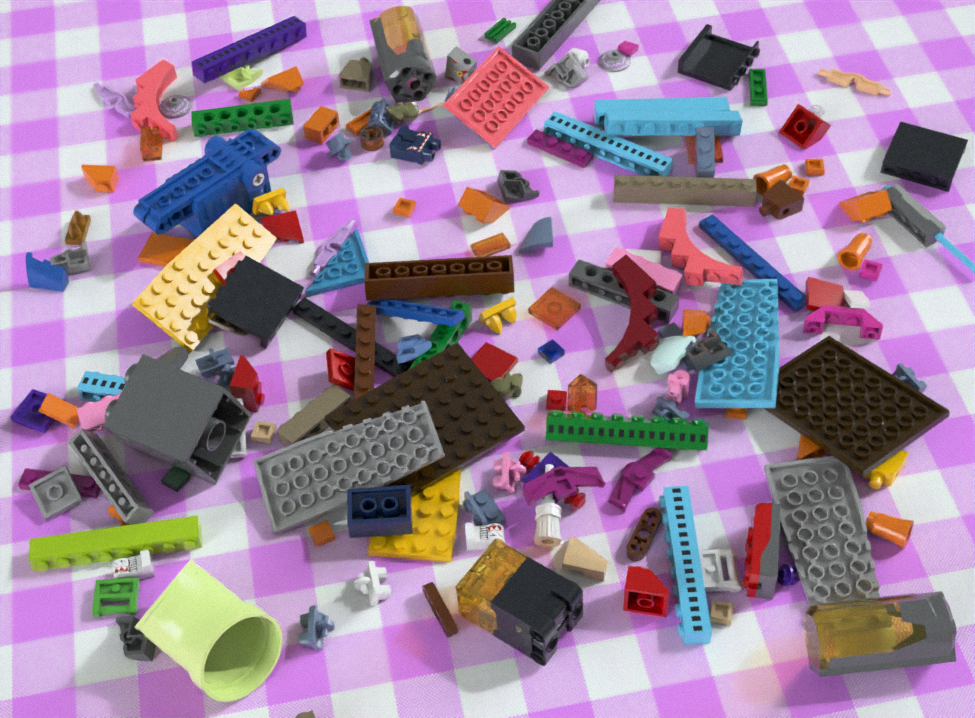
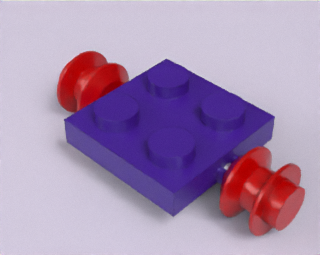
(536, 468)

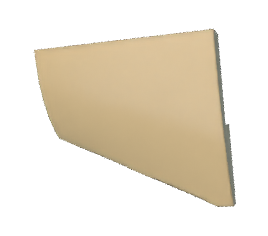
(584, 559)

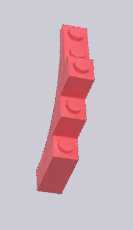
(150, 90)
(685, 254)

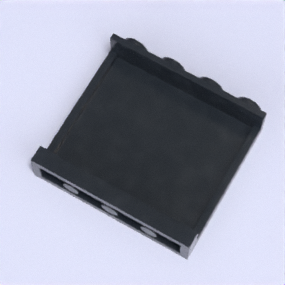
(717, 59)
(924, 156)
(255, 299)

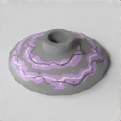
(614, 61)
(175, 106)

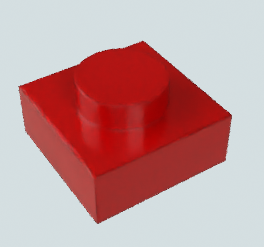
(556, 400)

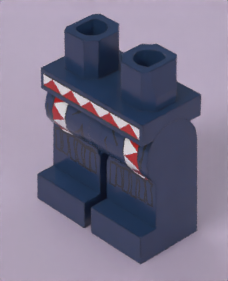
(414, 145)

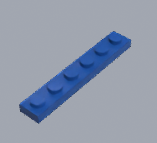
(418, 312)

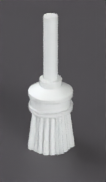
(548, 518)

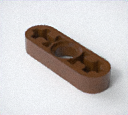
(644, 526)
(440, 609)

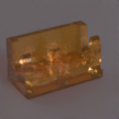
(150, 144)
(582, 394)

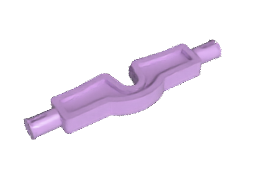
(111, 97)
(327, 250)

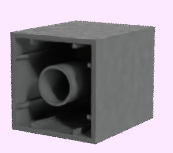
(177, 418)

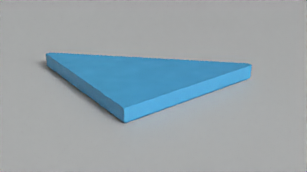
(343, 269)

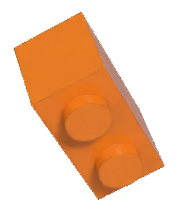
(321, 124)

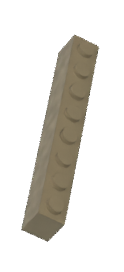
(684, 190)

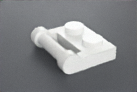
(713, 573)

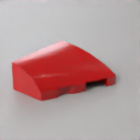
(284, 226)

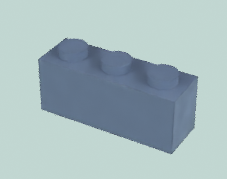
(705, 152)

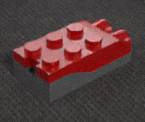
(762, 551)

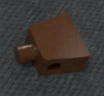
(781, 201)

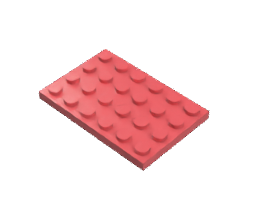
(496, 96)

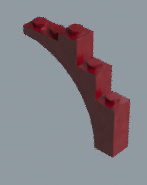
(639, 333)

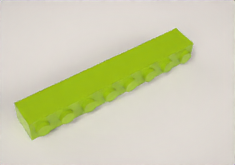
(115, 543)

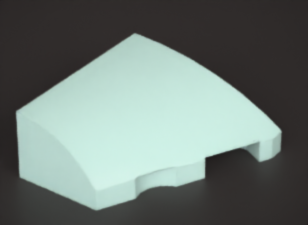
(670, 352)

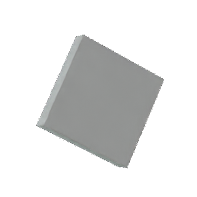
(56, 493)

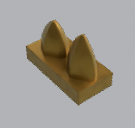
(77, 228)

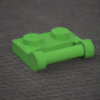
(114, 591)

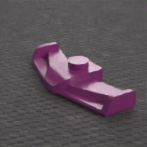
(637, 475)
(561, 482)

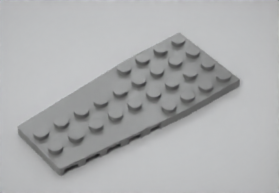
(316, 472)
(824, 528)

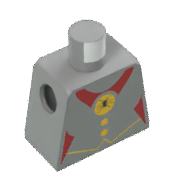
(459, 65)

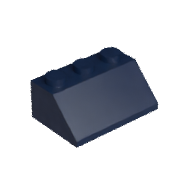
(379, 511)

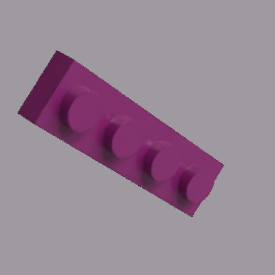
(560, 148)
(86, 484)

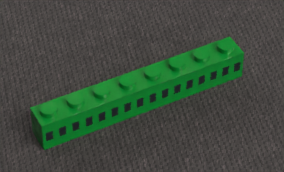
(627, 430)

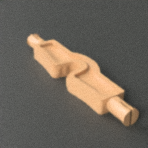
(846, 79)

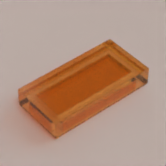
(490, 245)

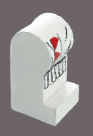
(482, 536)
(137, 566)

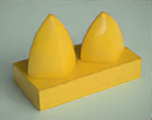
(269, 201)
(491, 316)

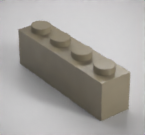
(311, 419)

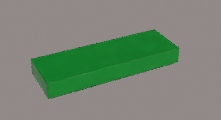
(758, 87)

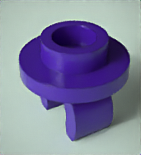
(786, 575)

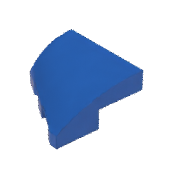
(45, 274)

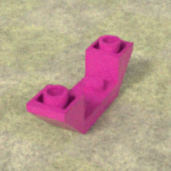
(869, 326)

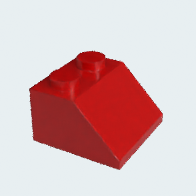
(804, 127)
(246, 385)
(645, 593)

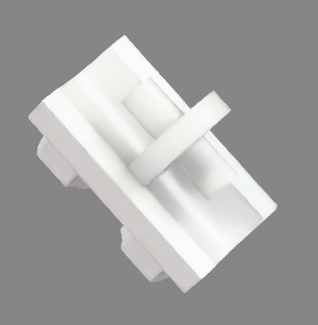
(370, 583)

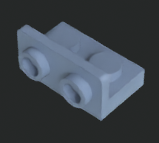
(380, 117)
(483, 508)

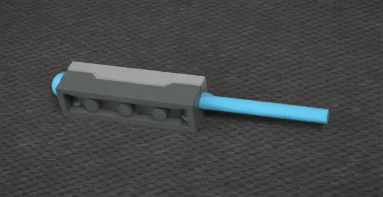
(921, 222)

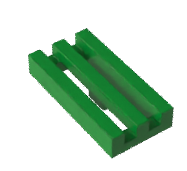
(498, 30)

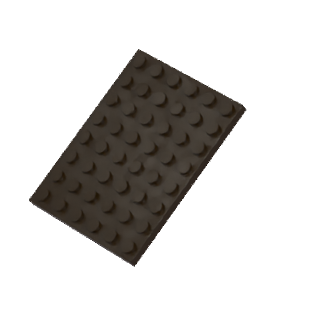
(462, 404)
(852, 406)

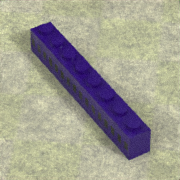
(248, 49)

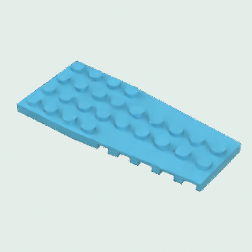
(749, 327)

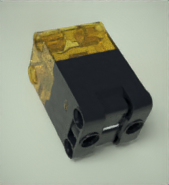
(519, 601)

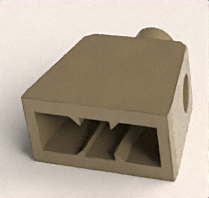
(357, 75)

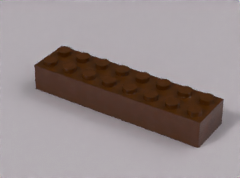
(439, 277)

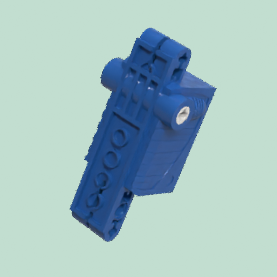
(209, 187)

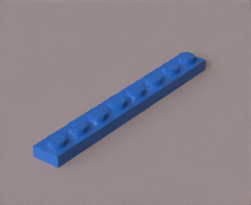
(752, 261)

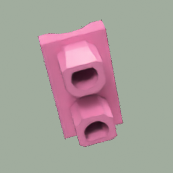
(678, 386)
(511, 472)

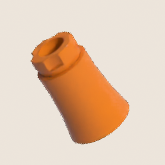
(767, 179)
(854, 253)
(890, 528)

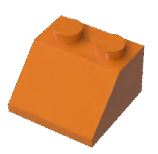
(482, 205)
(867, 205)

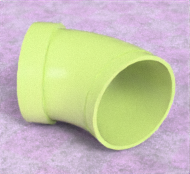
(213, 634)

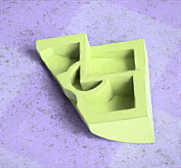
(242, 77)

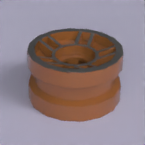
(372, 138)

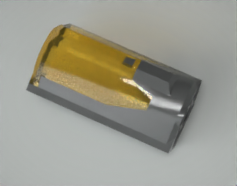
(403, 53)
(879, 633)

